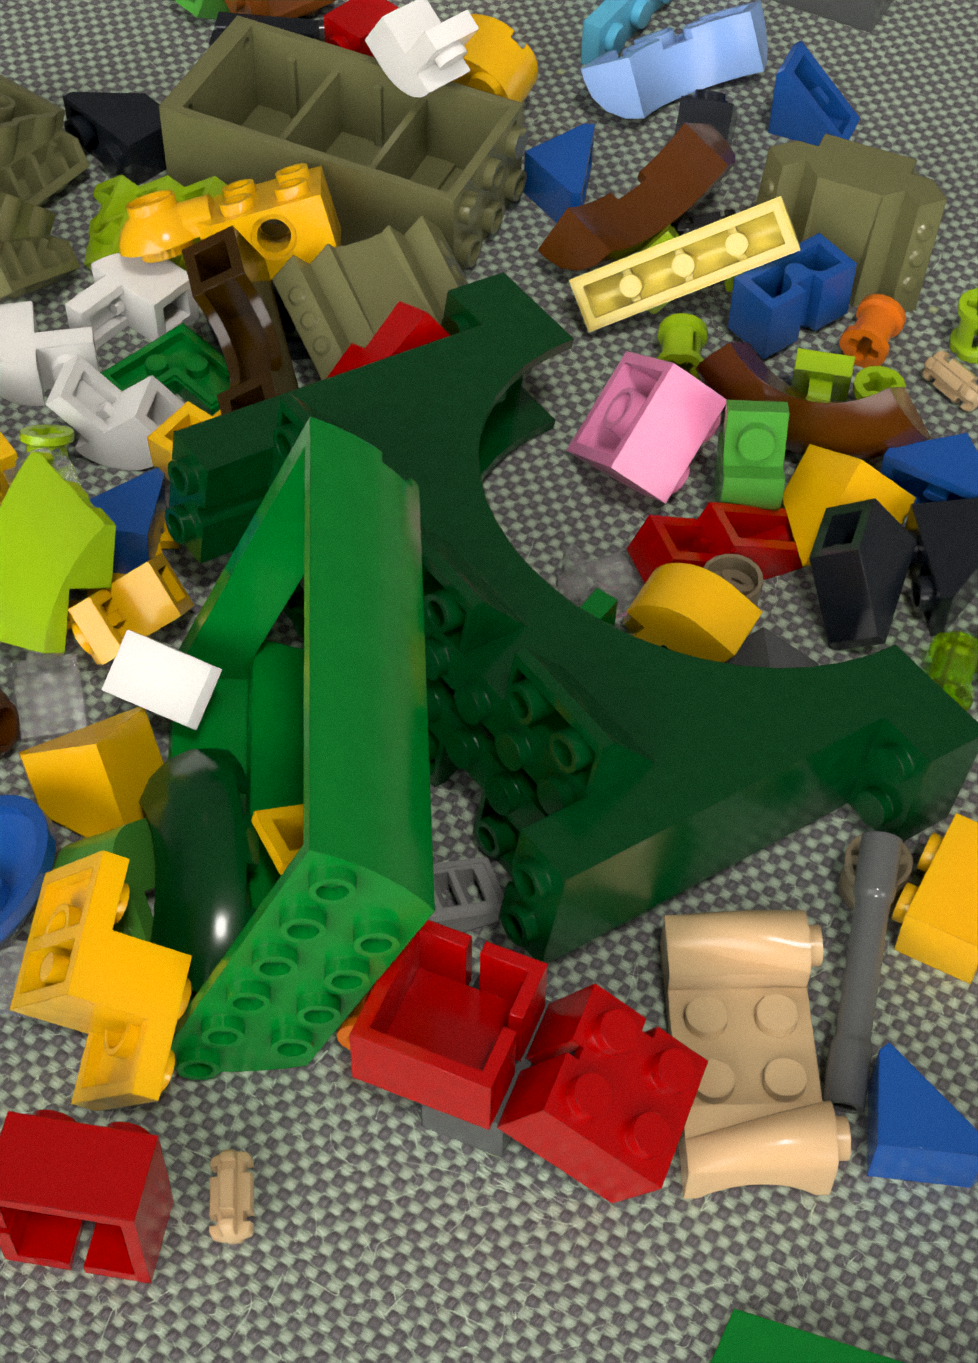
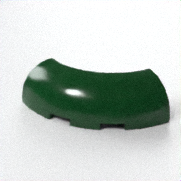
(200, 856)

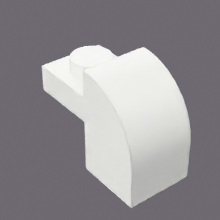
(419, 49)
(133, 294)
(34, 358)
(111, 420)

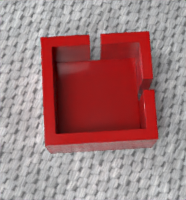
(441, 1038)
(611, 1107)
(74, 1172)

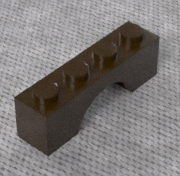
(238, 299)

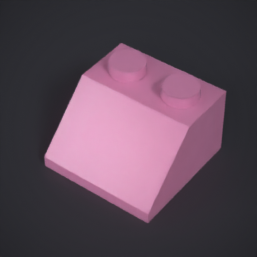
(648, 425)

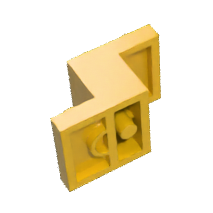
(103, 984)

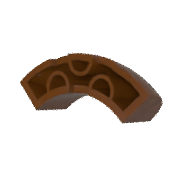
(666, 194)
(853, 428)

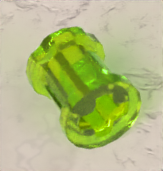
(954, 665)

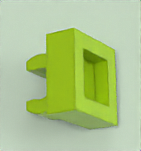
(822, 374)

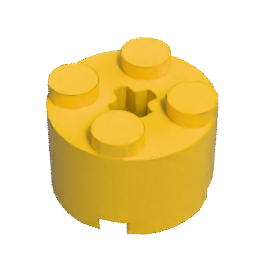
(498, 61)

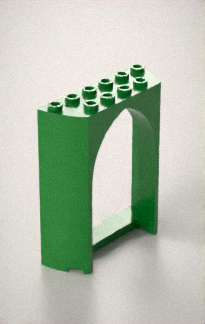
(324, 731)

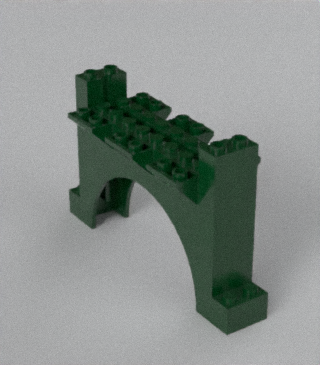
(596, 753)

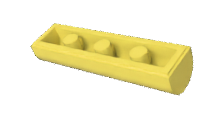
(685, 264)

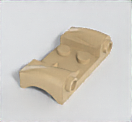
(744, 1006)

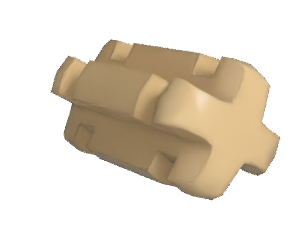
(952, 380)
(231, 1196)

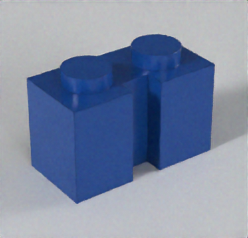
(791, 293)

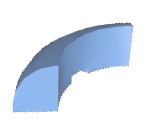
(672, 65)

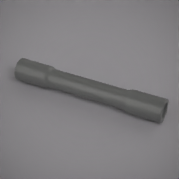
(851, 1047)

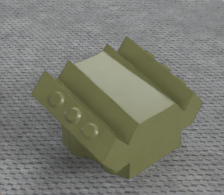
(34, 149)
(864, 205)
(27, 250)
(356, 286)

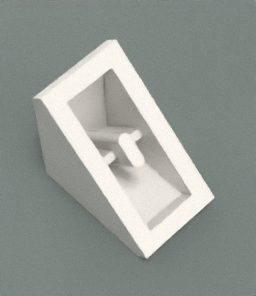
(161, 679)

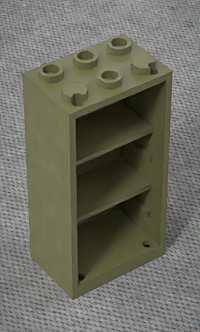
(387, 157)

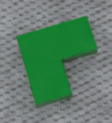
(181, 364)

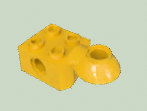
(298, 197)

